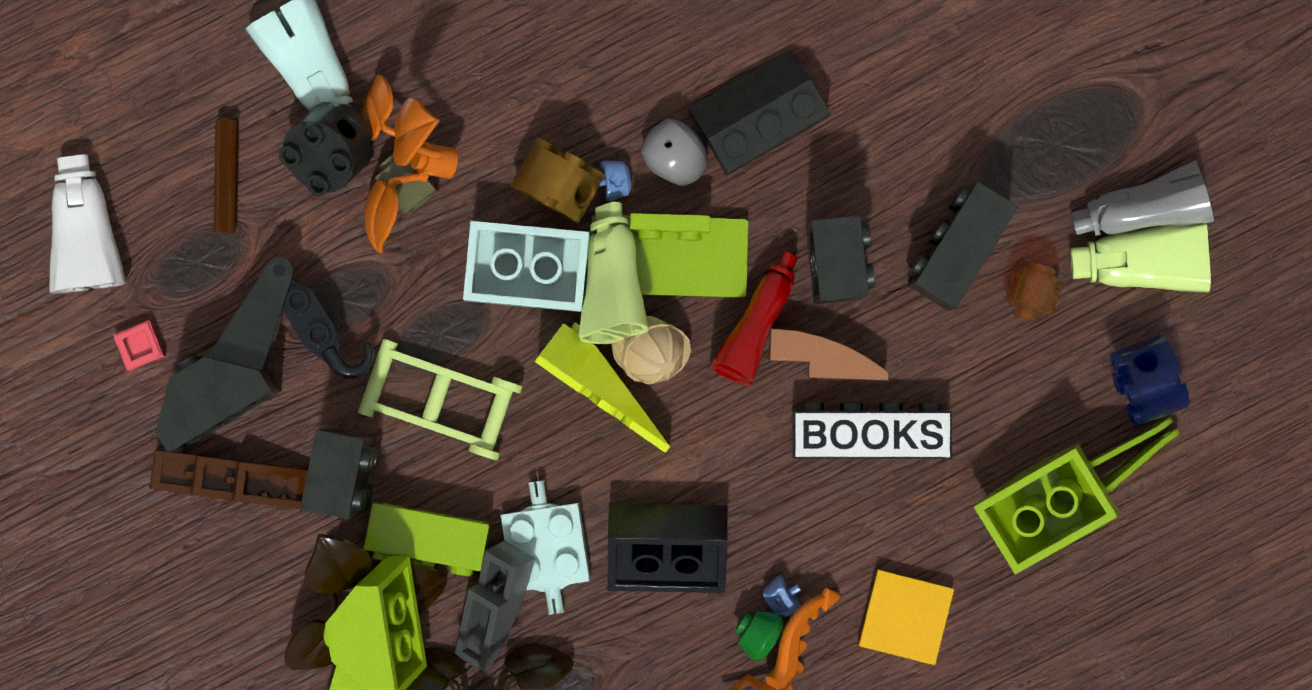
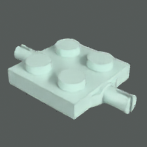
(554, 539)

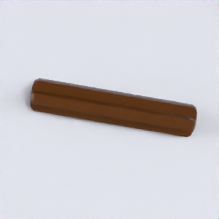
(225, 175)

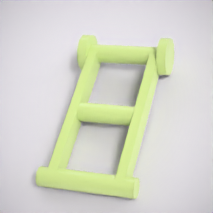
(480, 446)

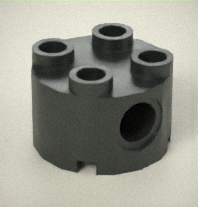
(327, 147)

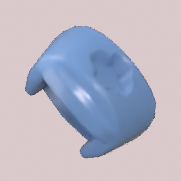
(616, 180)
(781, 597)

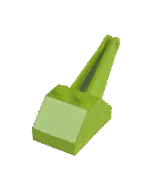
(1059, 499)
(377, 631)

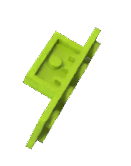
(690, 254)

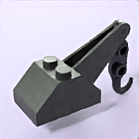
(235, 373)

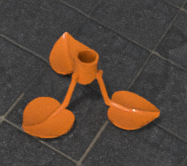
(411, 131)

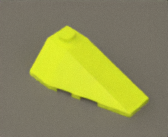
(589, 373)

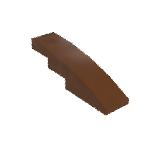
(228, 479)

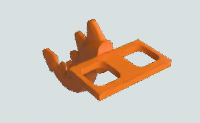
(791, 645)

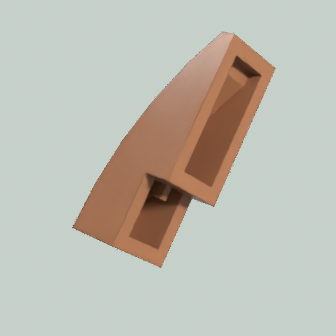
(823, 356)

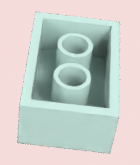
(526, 266)

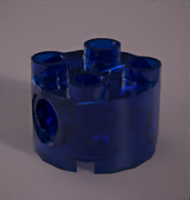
(1149, 379)

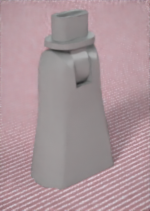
(1168, 200)

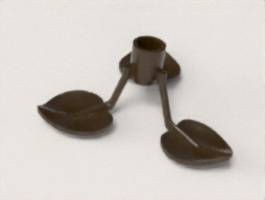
(336, 567)
(529, 664)

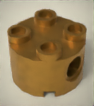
(557, 180)

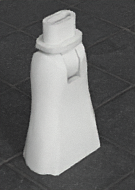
(82, 235)

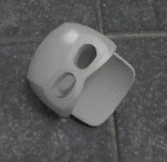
(681, 162)

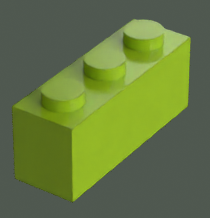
(427, 537)

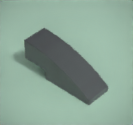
(493, 604)

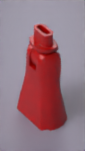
(744, 346)

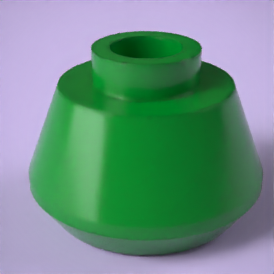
(759, 633)

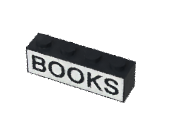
(871, 434)

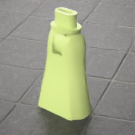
(1148, 258)
(613, 292)

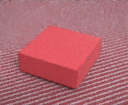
(139, 345)

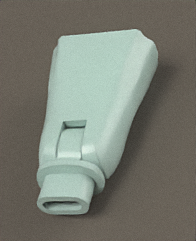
(302, 53)

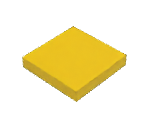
(906, 617)

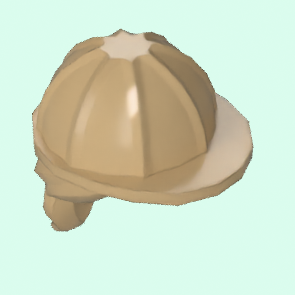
(653, 354)

